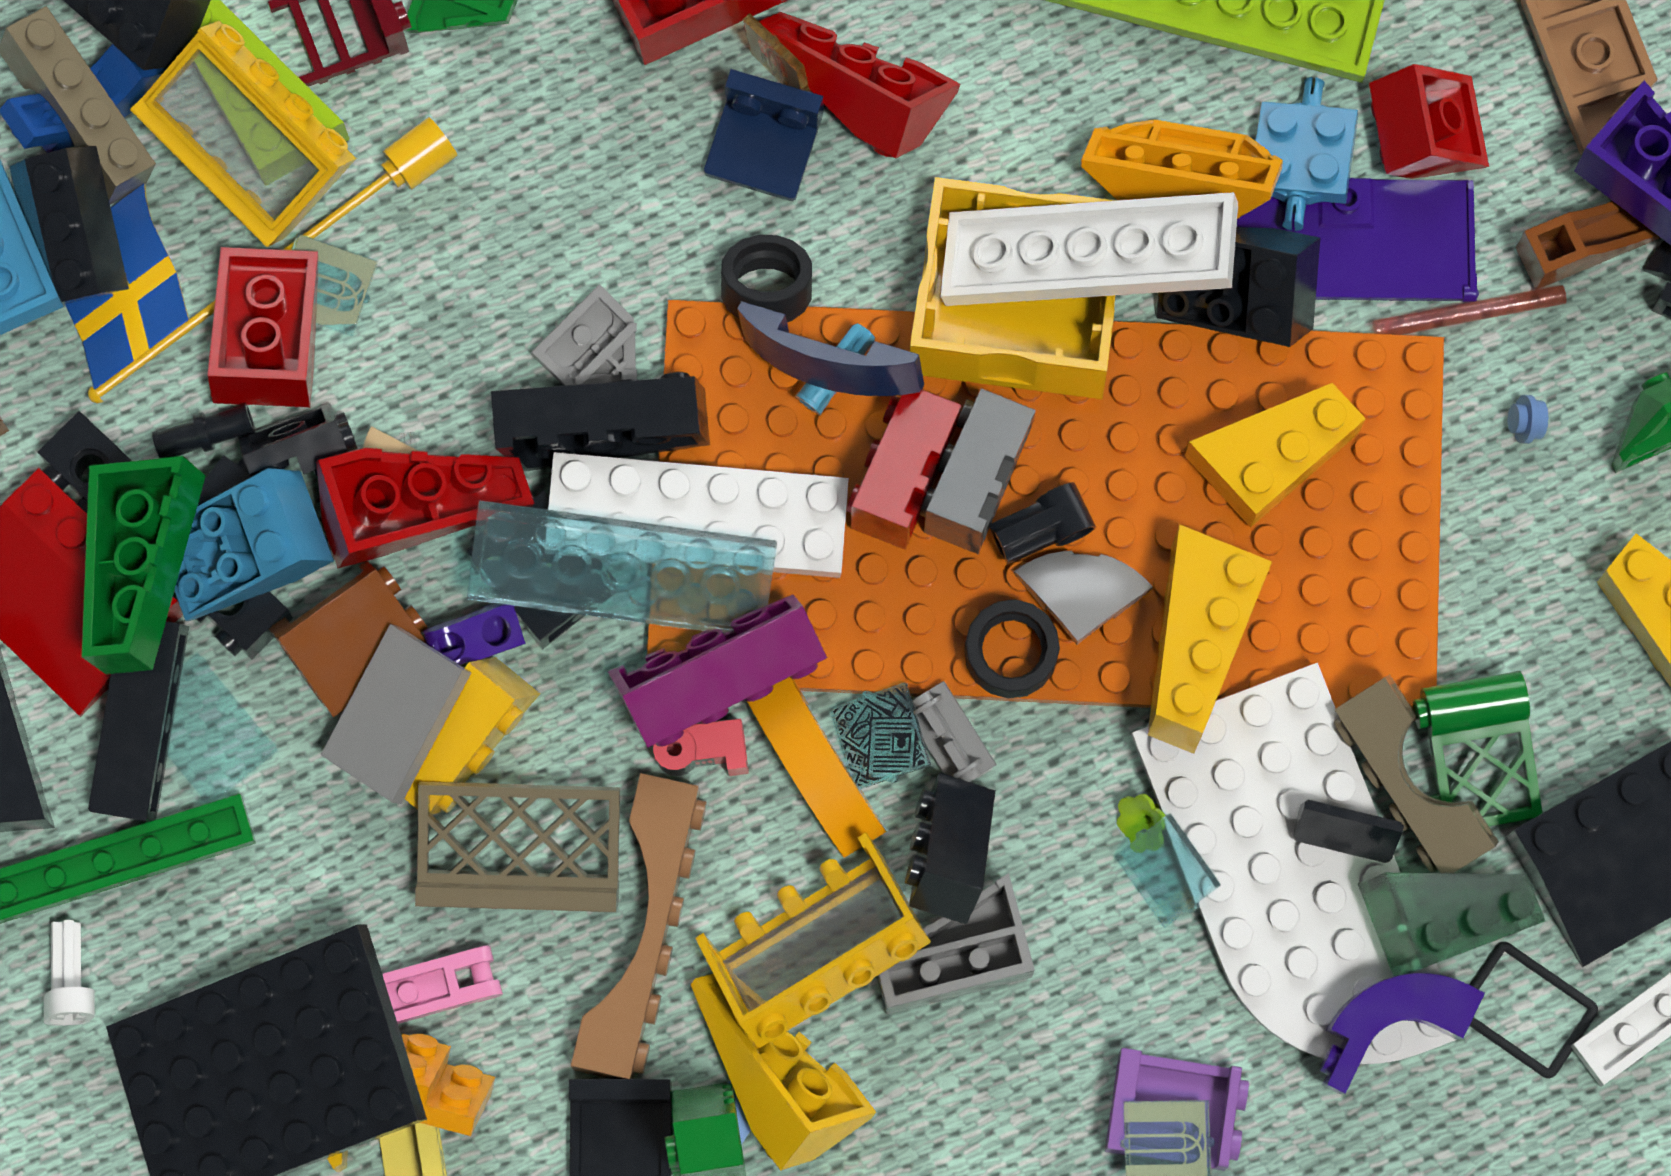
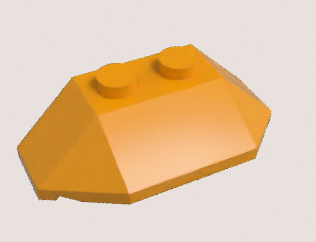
(1180, 160)

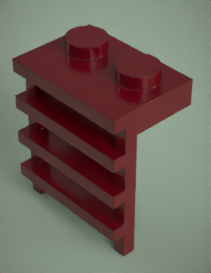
(379, 22)

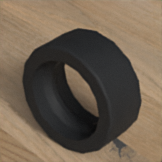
(767, 253)
(1023, 613)

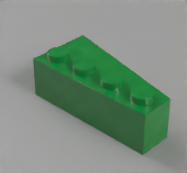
(705, 1133)

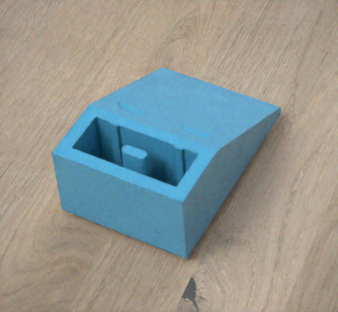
(250, 543)

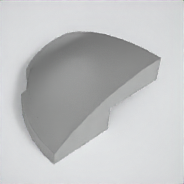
(1082, 589)

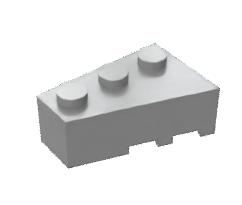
(963, 956)

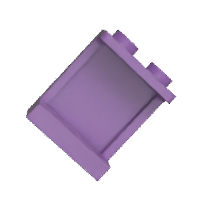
(1165, 1079)

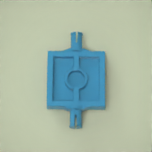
(1314, 149)

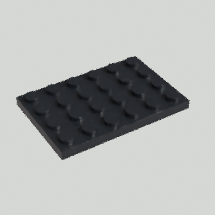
(269, 1065)

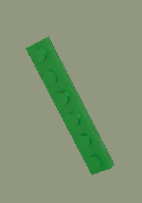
(124, 857)

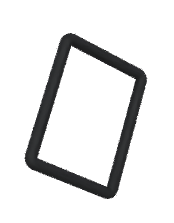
(1554, 980)

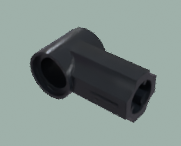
(1055, 519)

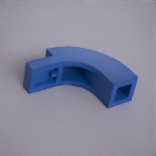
(38, 124)

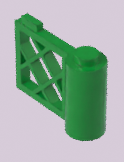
(1474, 712)

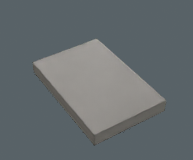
(395, 714)

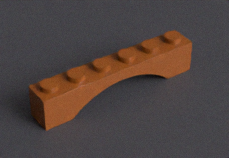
(1579, 242)

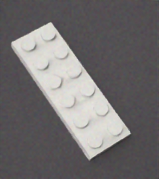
(1090, 249)
(794, 509)

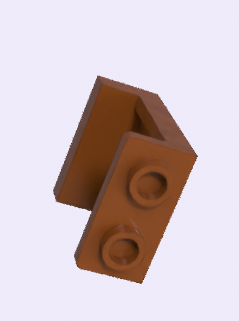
(342, 632)

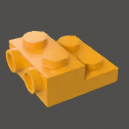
(449, 1093)

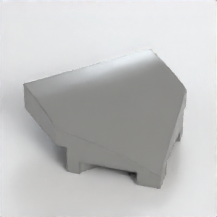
(591, 343)

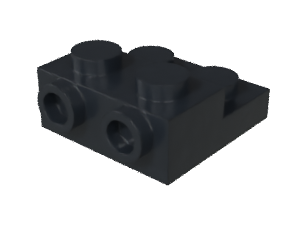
(307, 436)

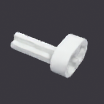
(67, 1001)

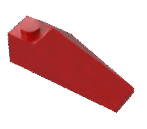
(871, 97)

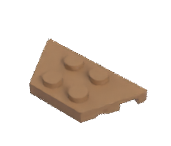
(1590, 58)

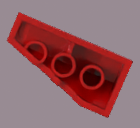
(398, 500)

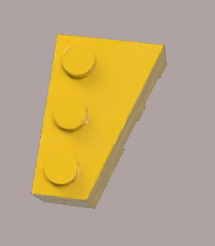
(1275, 450)
(1641, 595)
(481, 717)

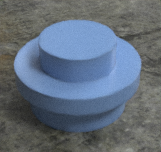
(1528, 419)

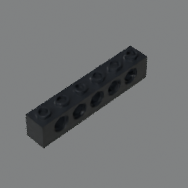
(83, 444)

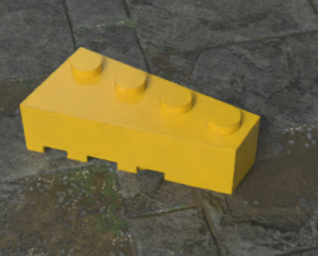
(1204, 618)

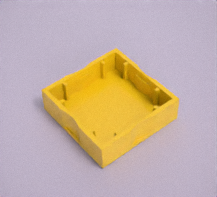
(1020, 344)

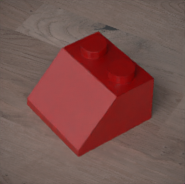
(1427, 122)

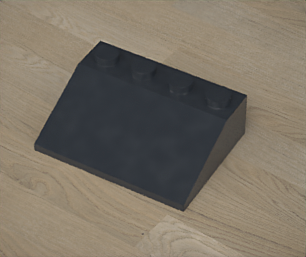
(1605, 857)

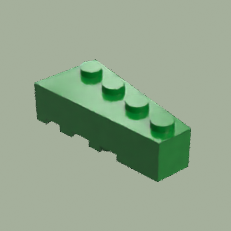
(133, 557)

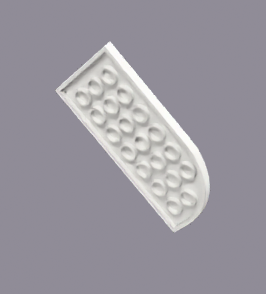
(1286, 910)

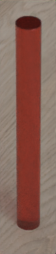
(1471, 311)

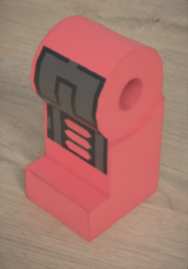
(703, 746)

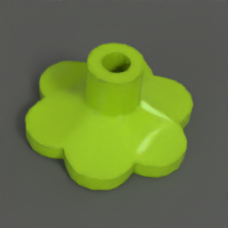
(1137, 814)

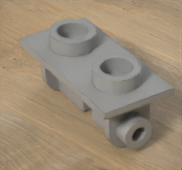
(951, 735)

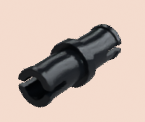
(204, 432)

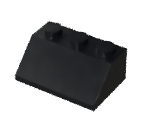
(71, 221)

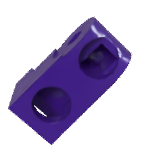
(477, 634)

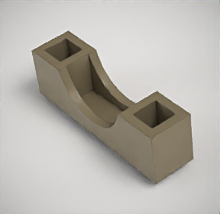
(52, 66)
(1448, 831)

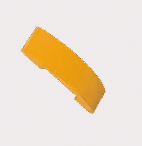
(816, 767)

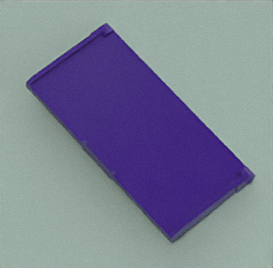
(1389, 240)

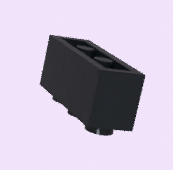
(950, 848)

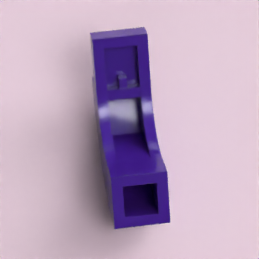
(1415, 997)

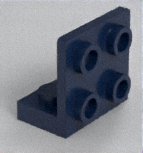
(764, 135)

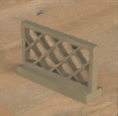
(517, 889)

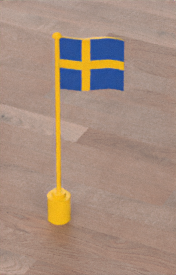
(139, 323)

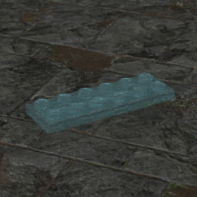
(617, 568)

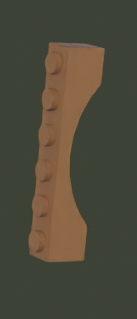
(613, 1030)

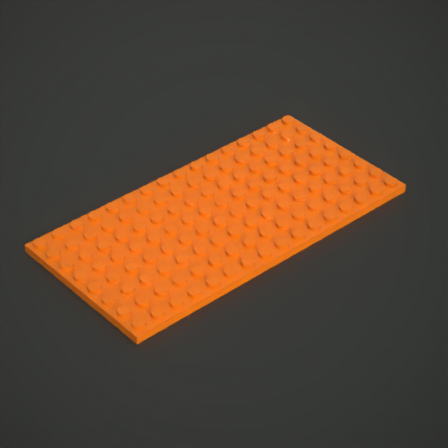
(1346, 547)

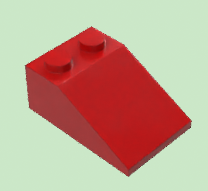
(264, 327)

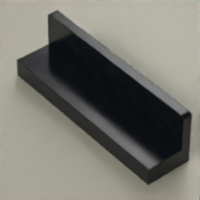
(138, 733)

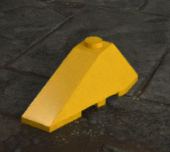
(784, 1092)

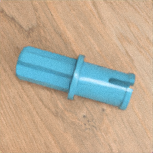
(856, 340)

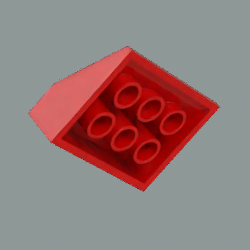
(44, 589)

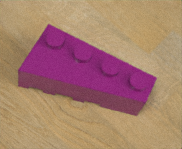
(718, 671)

